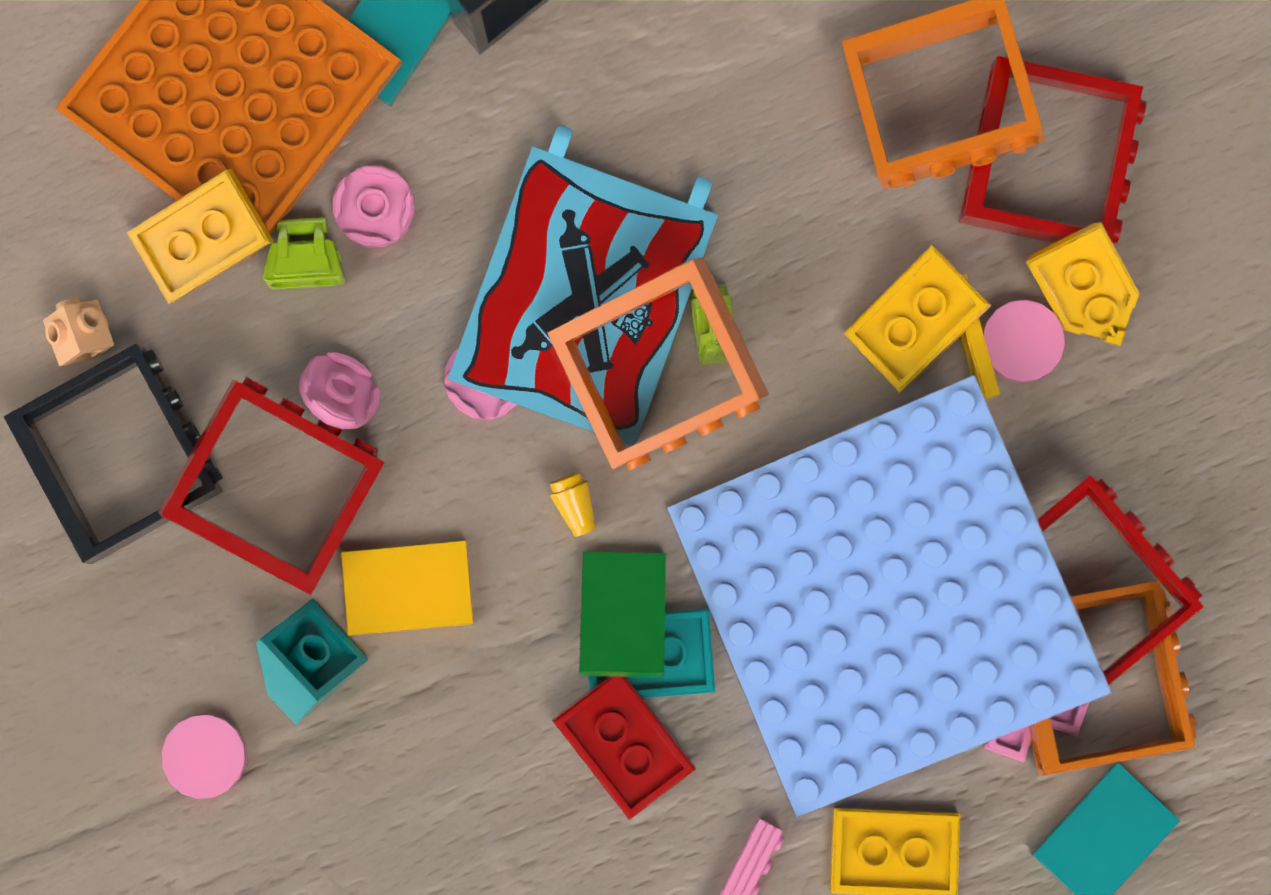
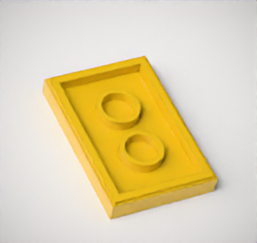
(200, 236)
(917, 319)
(407, 588)
(894, 852)

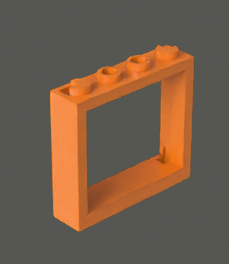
(921, 33)
(724, 327)
(1172, 684)

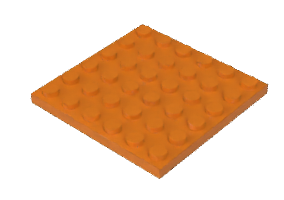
(230, 88)

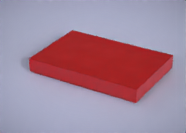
(624, 744)

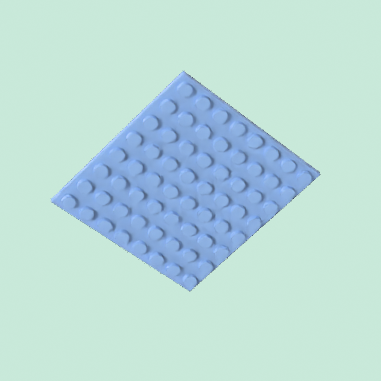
(888, 598)

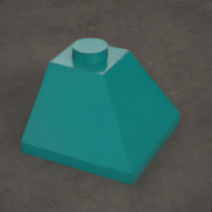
(306, 660)

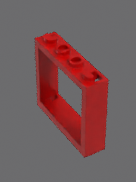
(1125, 151)
(292, 415)
(1153, 557)

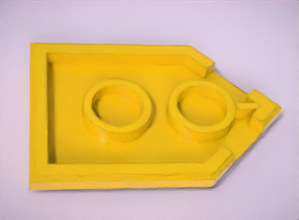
(1086, 284)

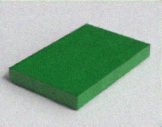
(622, 614)

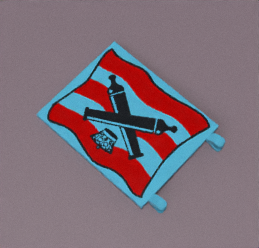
(563, 251)

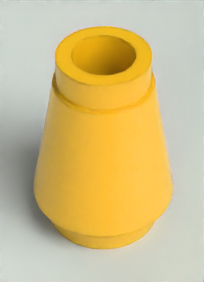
(574, 503)

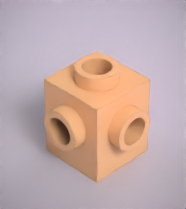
(78, 331)

